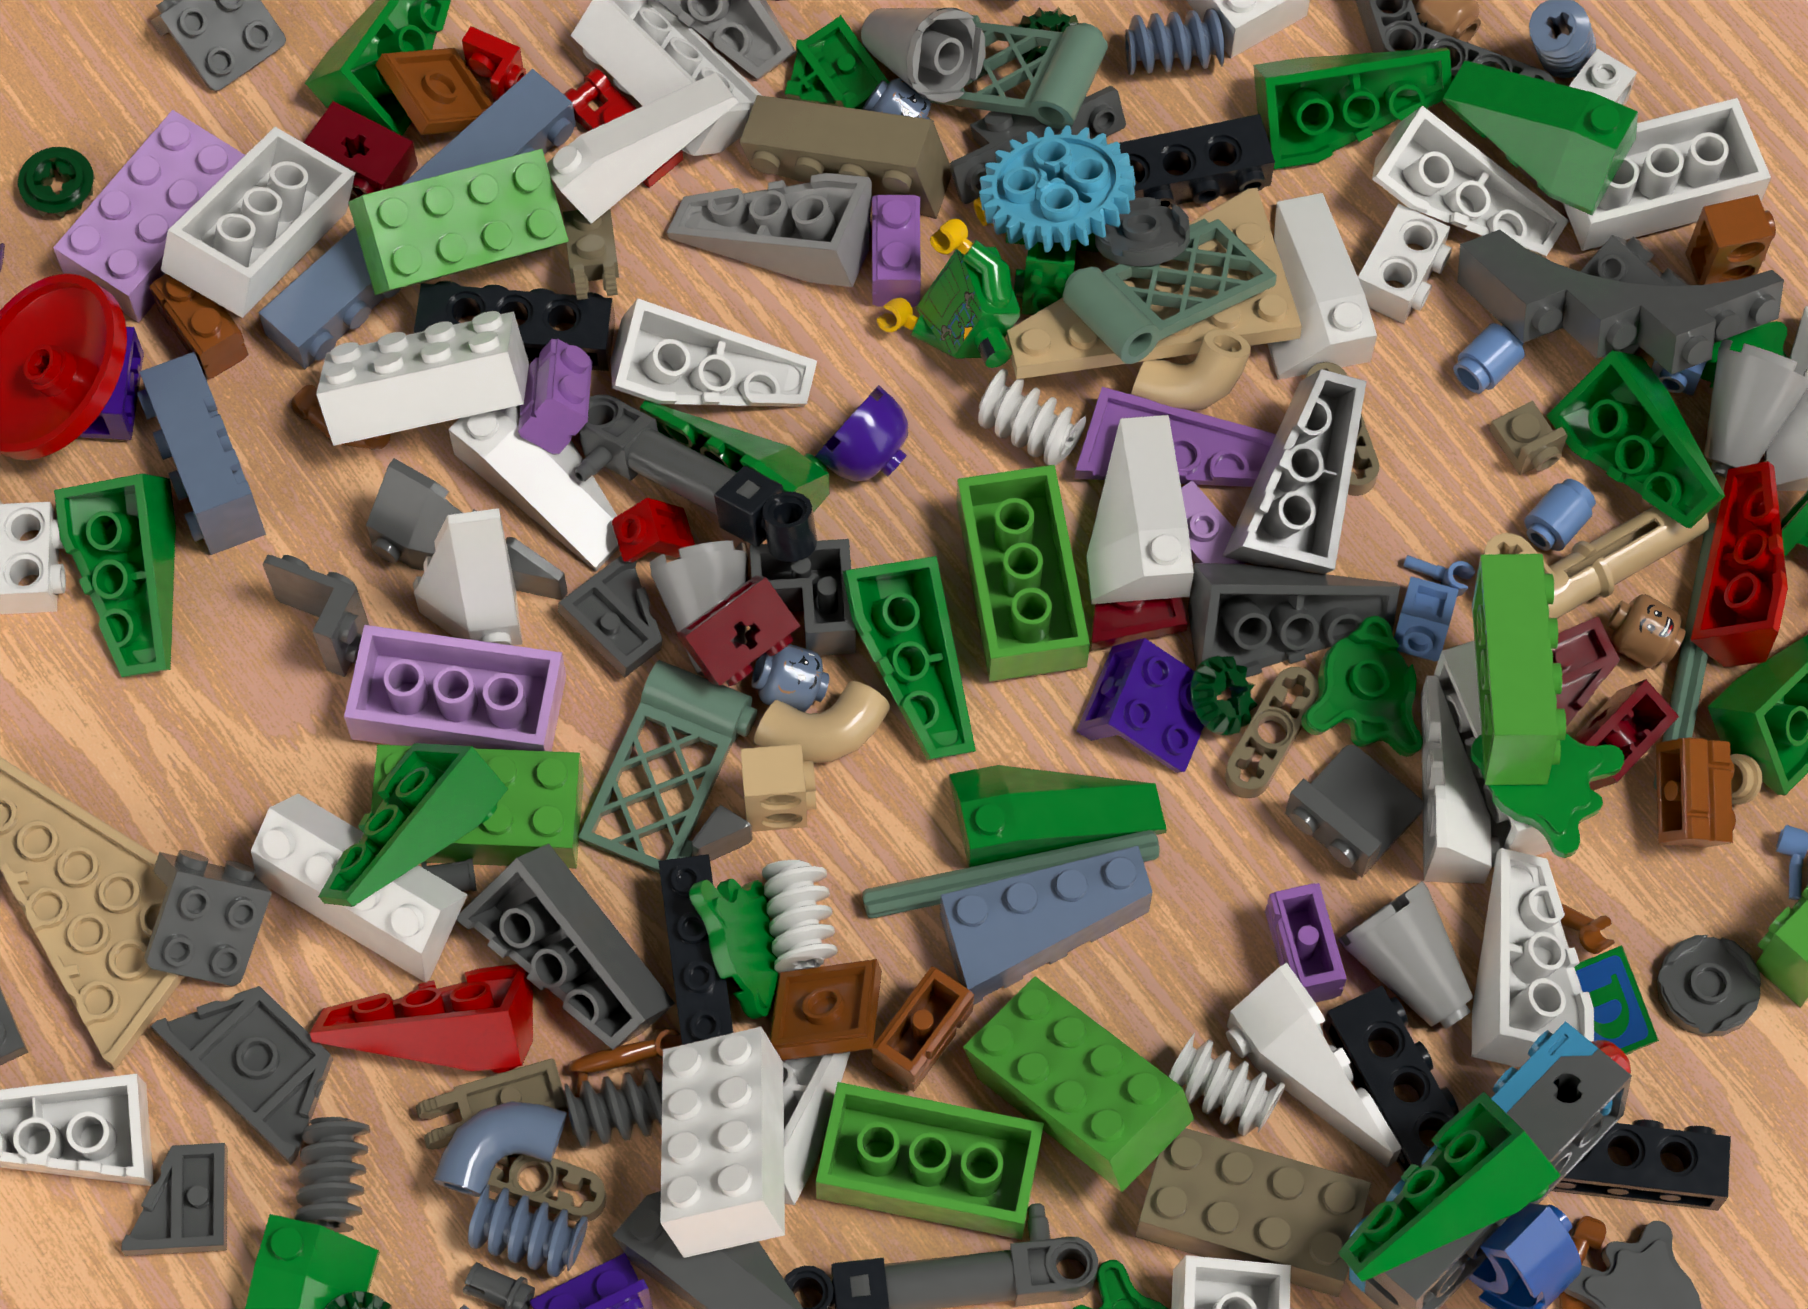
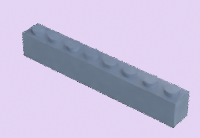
(337, 288)

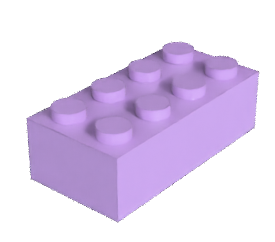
(126, 227)
(453, 692)

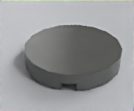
(1146, 234)
(1709, 985)

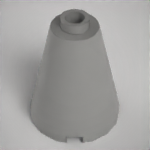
(927, 48)
(1749, 404)
(699, 581)
(1413, 956)

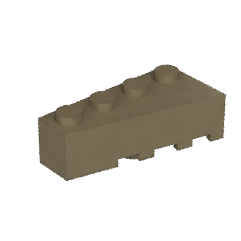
(812, 138)

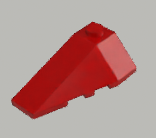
(1744, 572)
(455, 1026)

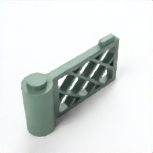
(1059, 75)
(1124, 313)
(683, 705)

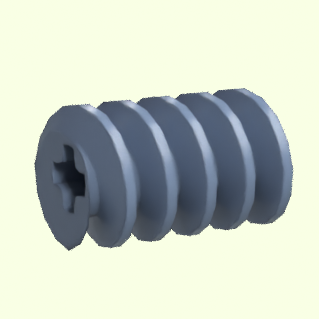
(1562, 37)
(1174, 40)
(526, 1232)

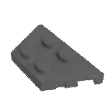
(255, 1063)

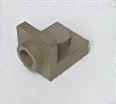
(1528, 438)

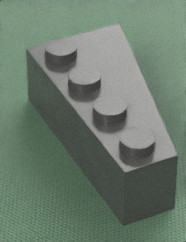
(568, 946)

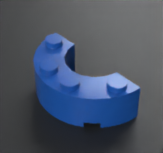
(1528, 1260)

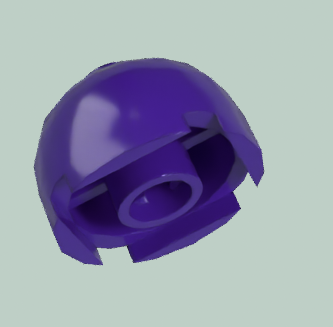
(868, 439)

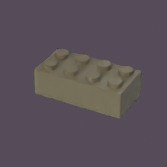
(1252, 1207)

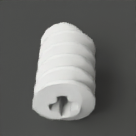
(1028, 421)
(797, 915)
(1225, 1086)

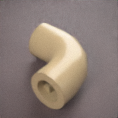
(1196, 383)
(829, 733)

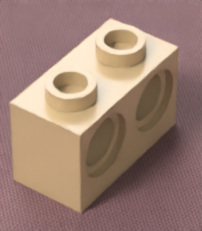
(777, 787)

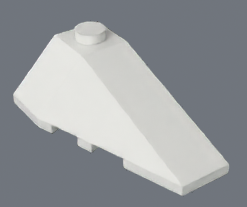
(808, 1101)

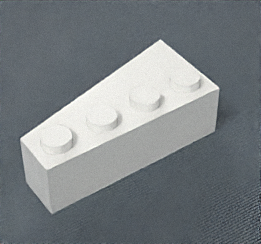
(79, 1129)

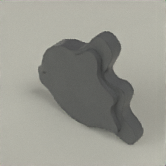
(1637, 1275)

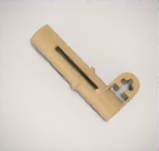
(1608, 560)

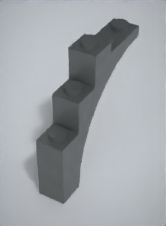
(1605, 314)

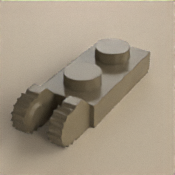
(591, 252)
(528, 1084)

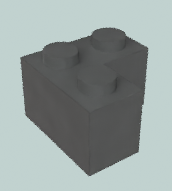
(817, 589)

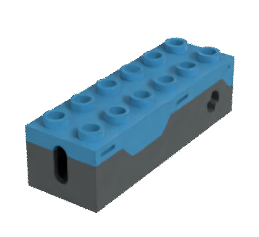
(1566, 1104)

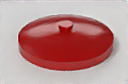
(57, 363)

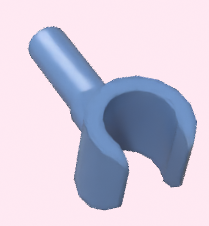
(1443, 574)
(1795, 844)

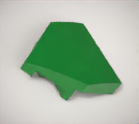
(833, 68)

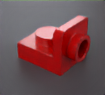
(494, 59)
(652, 527)

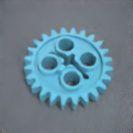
(1057, 188)

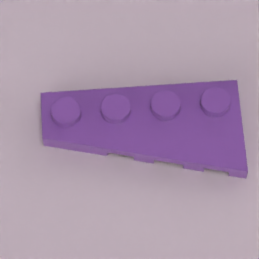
(1204, 446)

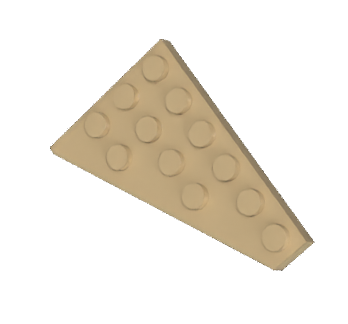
(1062, 342)
(89, 905)

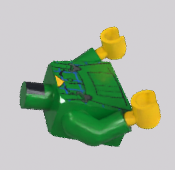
(966, 304)

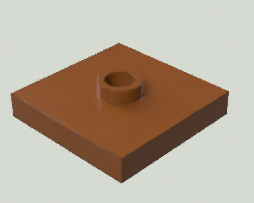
(434, 89)
(826, 1009)

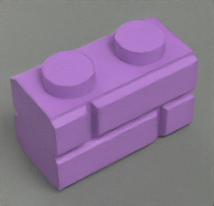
(896, 249)
(556, 396)
(1306, 940)

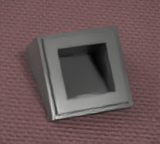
(722, 834)

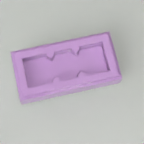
(1207, 527)

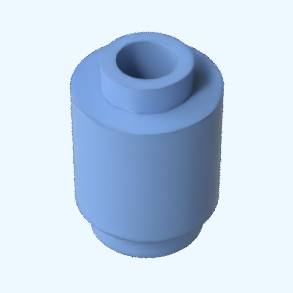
(1488, 358)
(1559, 515)

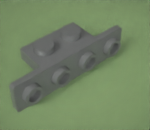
(1099, 113)

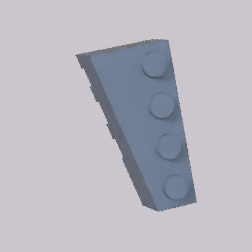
(202, 453)
(1039, 916)

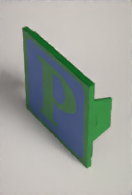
(1616, 1001)

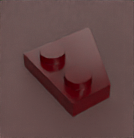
(1585, 662)

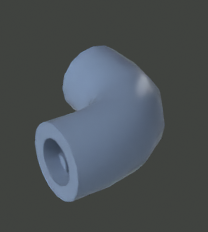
(493, 1135)

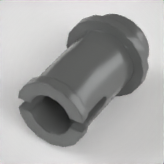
(457, 874)
(498, 1288)

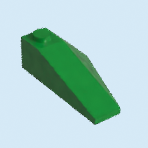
(349, 67)
(1333, 100)
(1551, 130)
(1637, 435)
(740, 449)
(126, 556)
(910, 638)
(1768, 717)
(426, 806)
(1034, 811)
(1473, 1179)
(307, 1266)

